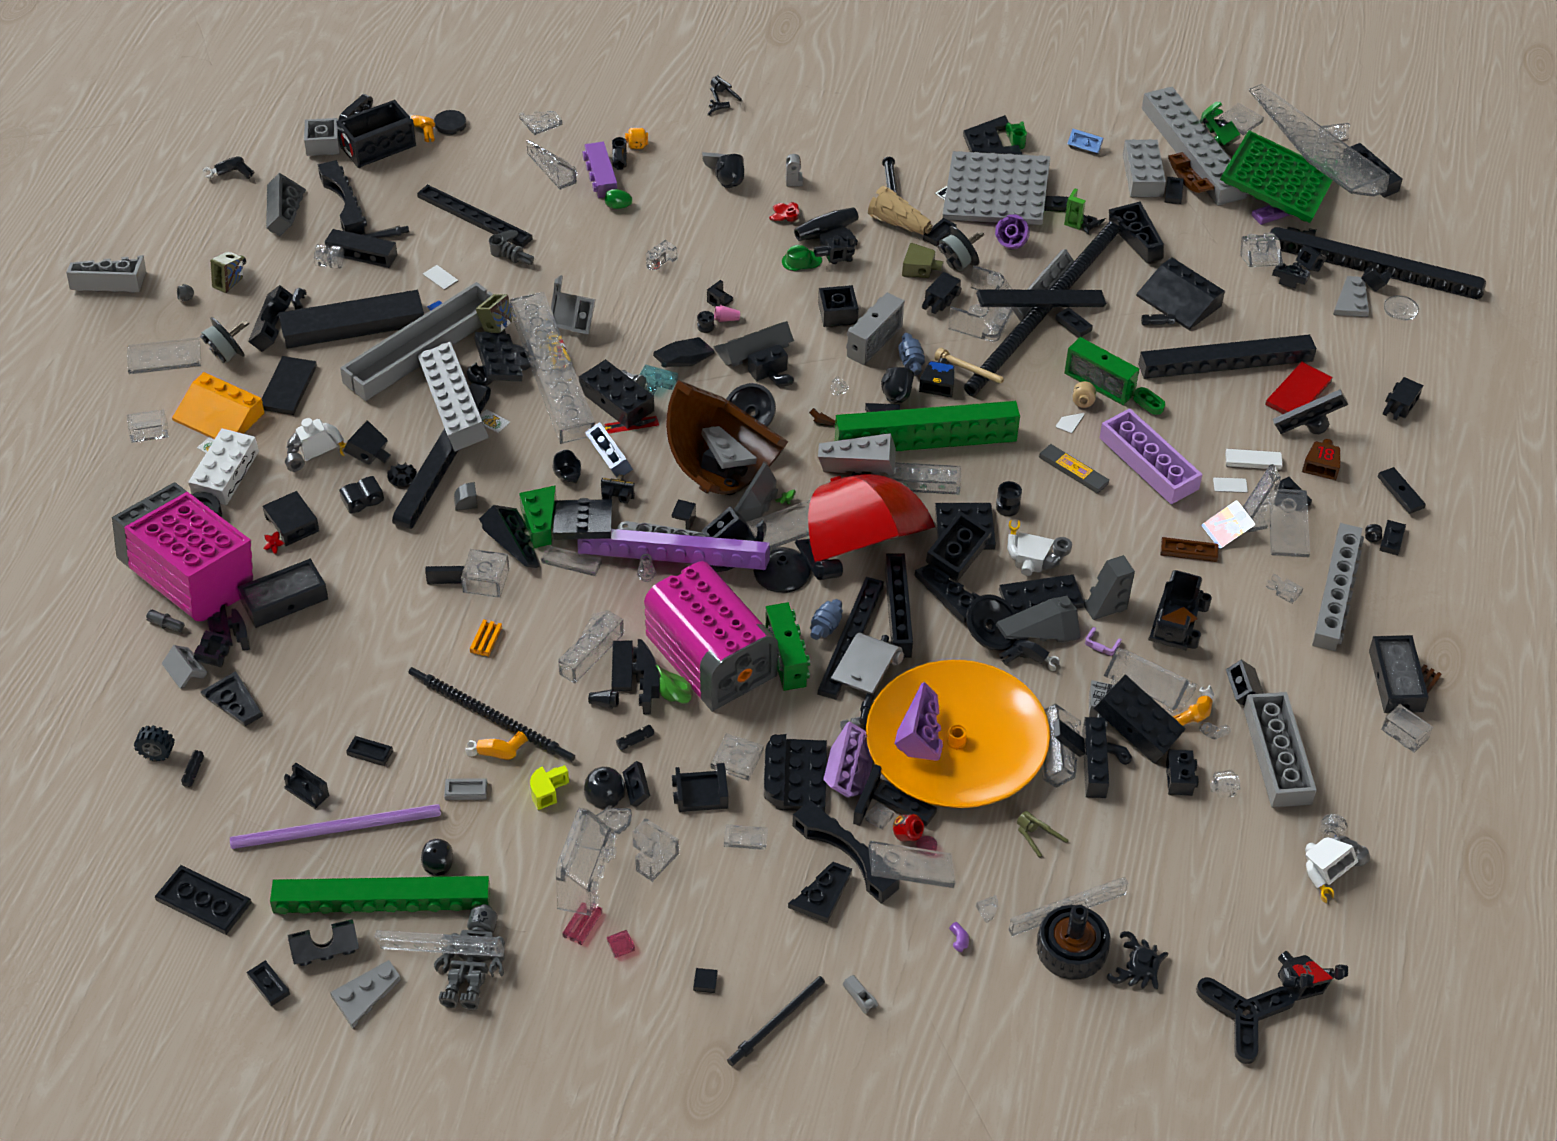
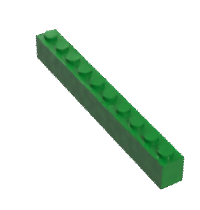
(379, 894)

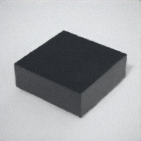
(705, 980)

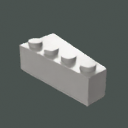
(107, 275)
(858, 455)

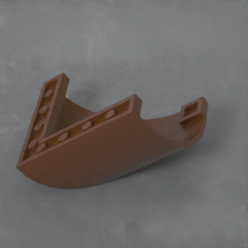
(695, 409)

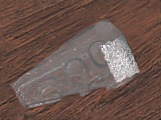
(555, 167)
(1262, 499)

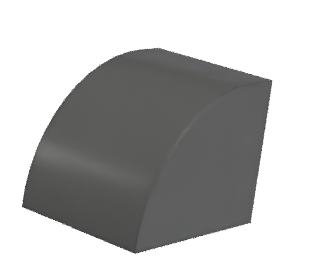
(465, 497)

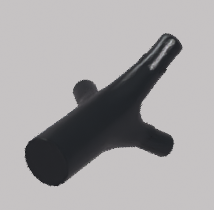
(717, 105)

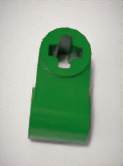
(1017, 134)

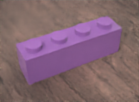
(600, 168)

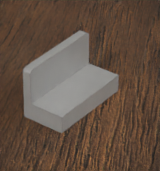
(182, 666)

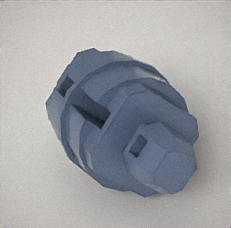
(911, 353)
(826, 619)

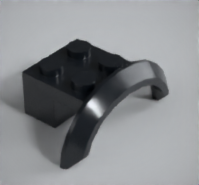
(733, 526)

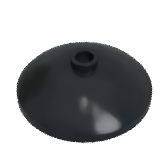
(756, 398)
(784, 572)
(987, 611)

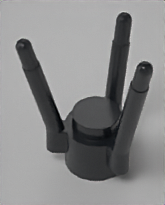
(720, 85)

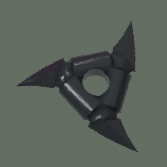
(1093, 222)

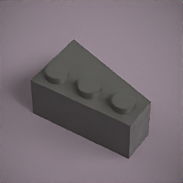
(1112, 589)

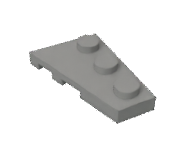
(726, 449)
(363, 992)

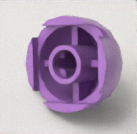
(1012, 232)

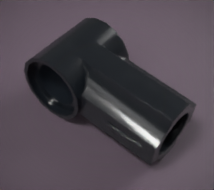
(619, 153)

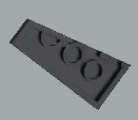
(948, 592)

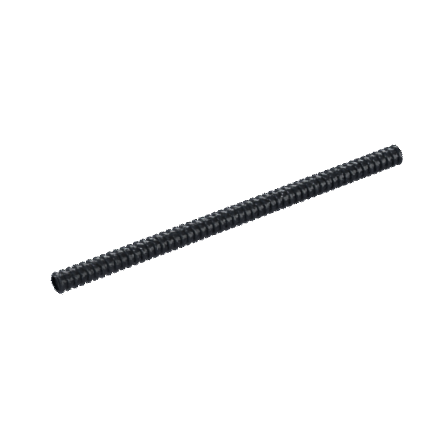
(1037, 314)

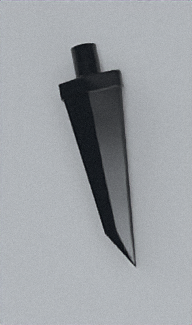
(394, 231)

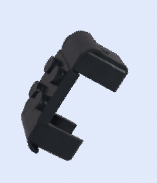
(1180, 592)

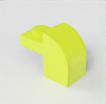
(544, 785)

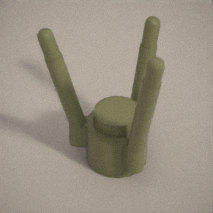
(1030, 823)

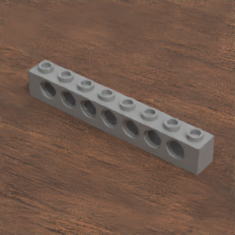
(1338, 586)

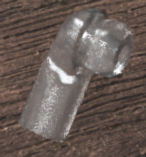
(1213, 731)

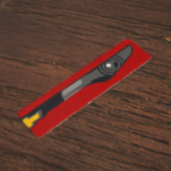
(644, 423)

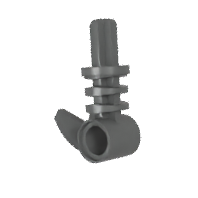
(501, 247)

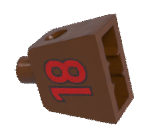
(1323, 460)

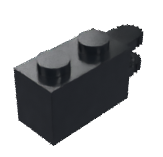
(942, 292)
(1403, 398)

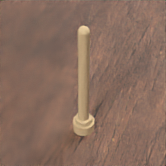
(943, 353)

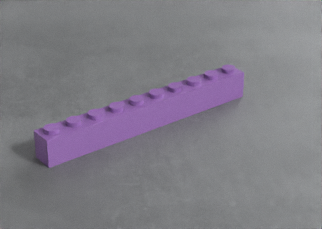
(680, 548)

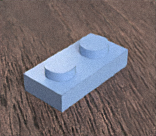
(1085, 141)

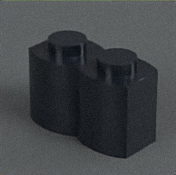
(361, 494)

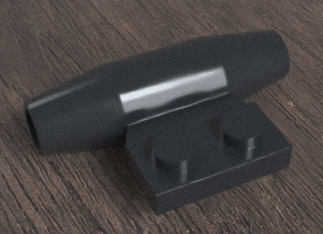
(828, 226)

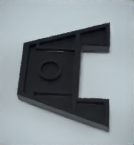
(985, 139)

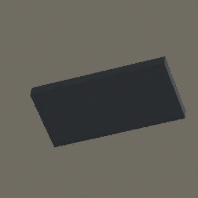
(288, 385)
(203, 899)

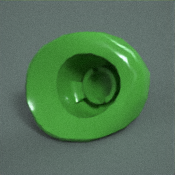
(674, 687)

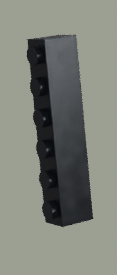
(898, 602)

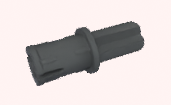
(164, 620)

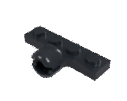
(1312, 414)

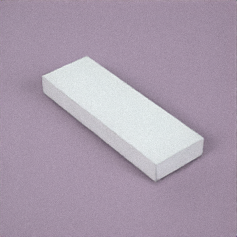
(1253, 459)

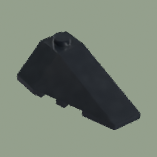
(507, 529)

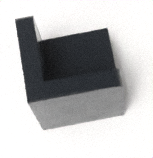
(1374, 279)
(717, 296)
(685, 511)

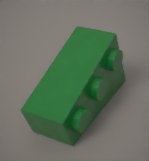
(539, 513)

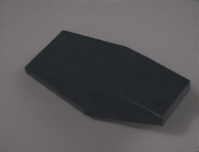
(683, 353)

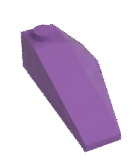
(919, 728)

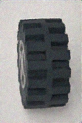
(154, 743)

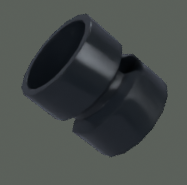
(1008, 498)

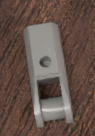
(858, 993)

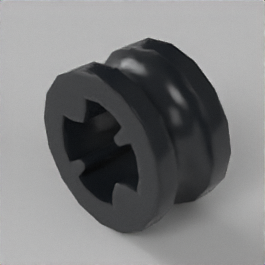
(1373, 532)

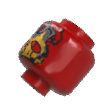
(908, 827)

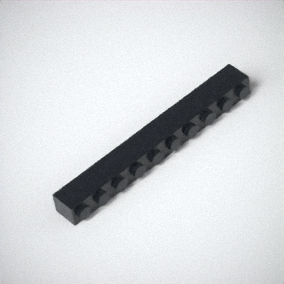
(1227, 356)

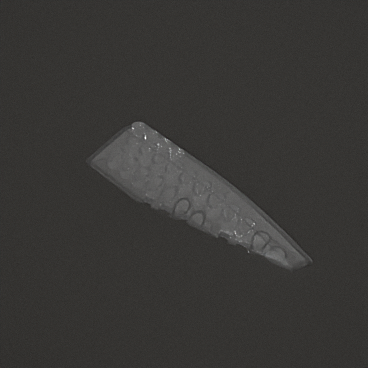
(1322, 148)

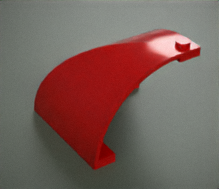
(861, 513)

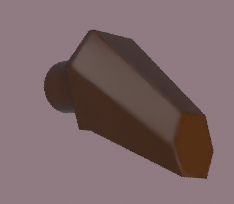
(821, 418)

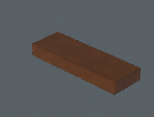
(1189, 549)

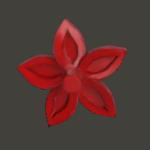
(273, 542)

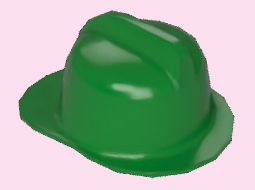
(799, 258)

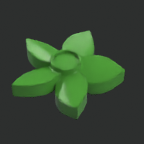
(786, 497)

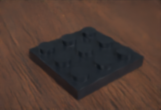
(977, 511)

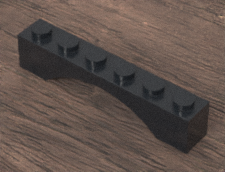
(333, 179)
(817, 825)

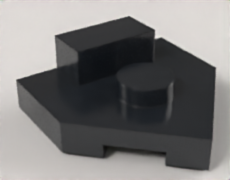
(1291, 274)

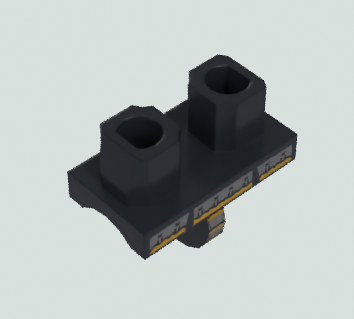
(619, 488)

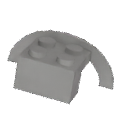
(570, 310)

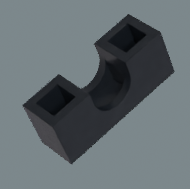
(305, 949)

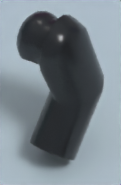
(780, 380)
(1121, 753)

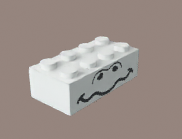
(224, 465)

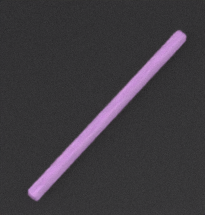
(335, 826)

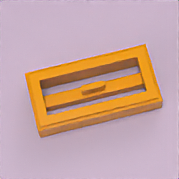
(497, 629)

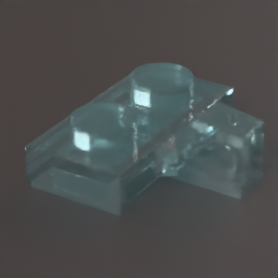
(658, 378)

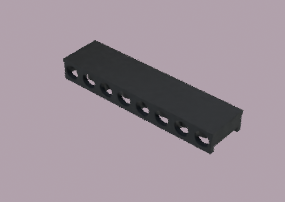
(350, 318)

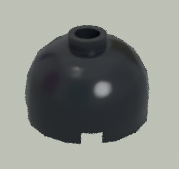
(604, 787)

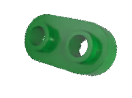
(1149, 400)

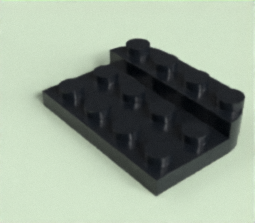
(794, 772)

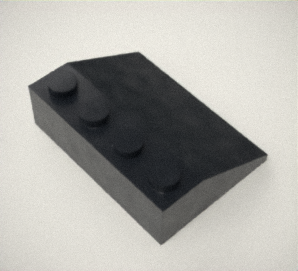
(1181, 292)

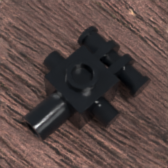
(837, 249)

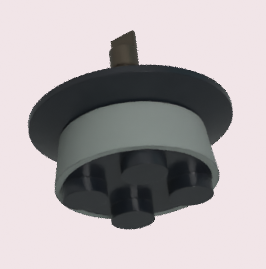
(959, 249)
(222, 341)

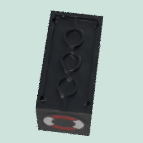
(376, 133)

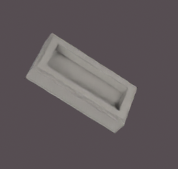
(465, 789)

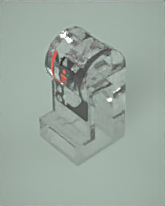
(661, 254)

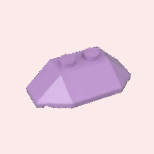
(849, 762)

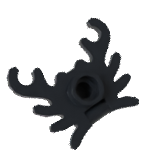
(1142, 965)

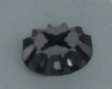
(402, 479)

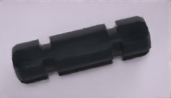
(1158, 319)
(635, 737)
(192, 768)

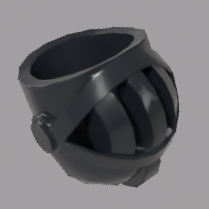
(730, 170)
(897, 384)

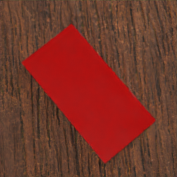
(1298, 388)

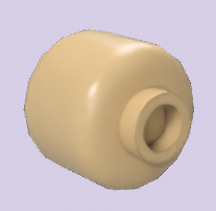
(1085, 393)

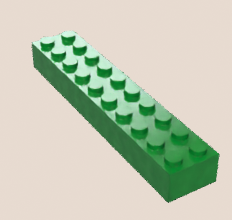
(935, 425)

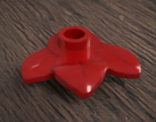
(782, 211)

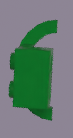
(1225, 135)

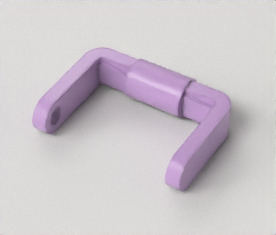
(1099, 647)

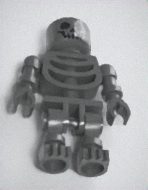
(481, 923)

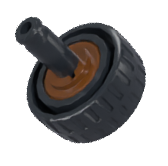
(1073, 942)

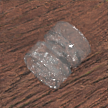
(328, 256)

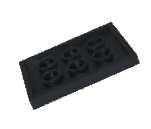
(583, 519)

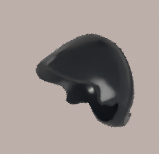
(566, 466)

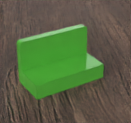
(1074, 211)

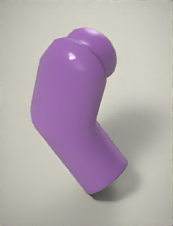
(961, 936)

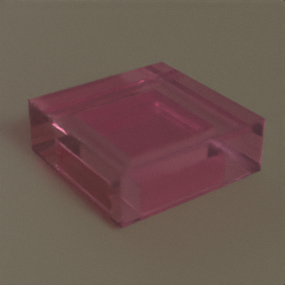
(620, 943)

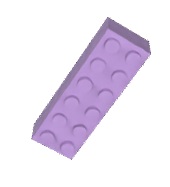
(1150, 456)

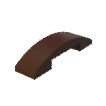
(1182, 168)

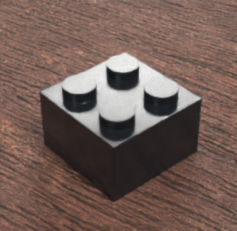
(838, 306)

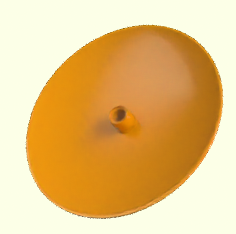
(989, 734)

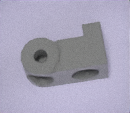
(793, 166)

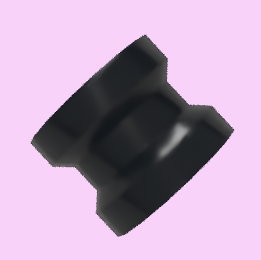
(705, 321)

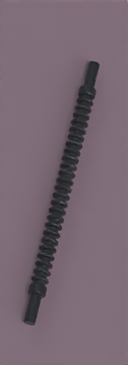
(430, 681)

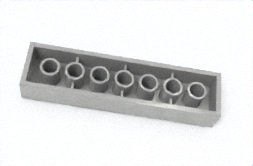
(452, 396)

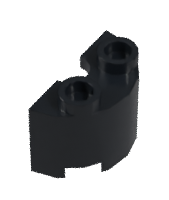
(212, 649)

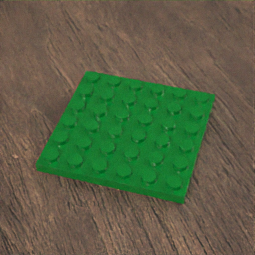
(1277, 176)

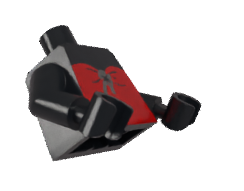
(1305, 977)

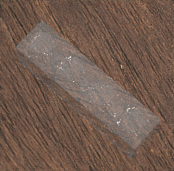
(928, 477)

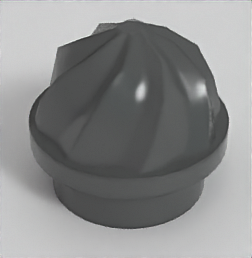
(185, 292)

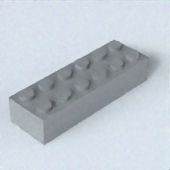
(1279, 750)

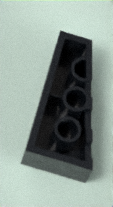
(1138, 231)

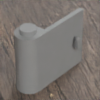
(866, 663)

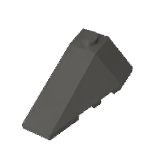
(1048, 620)

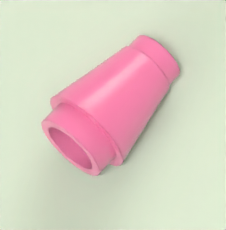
(726, 314)

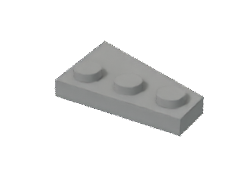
(1353, 298)

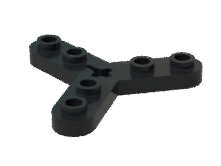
(1246, 1026)

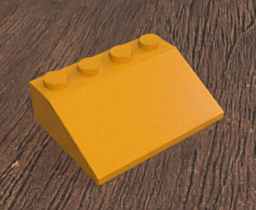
(217, 405)

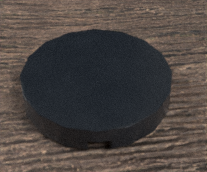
(450, 121)

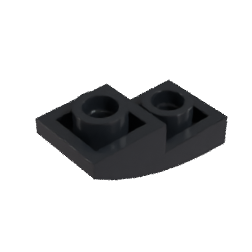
(239, 629)

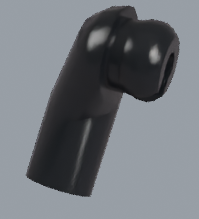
(297, 295)

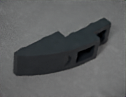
(646, 674)

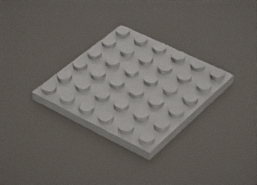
(996, 185)

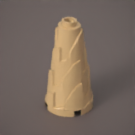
(898, 212)

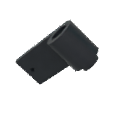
(821, 569)

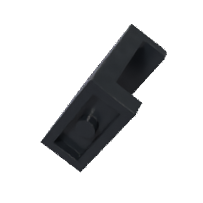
(291, 518)
(701, 789)

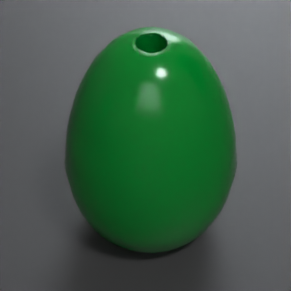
(617, 199)

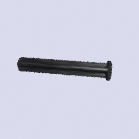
(888, 163)

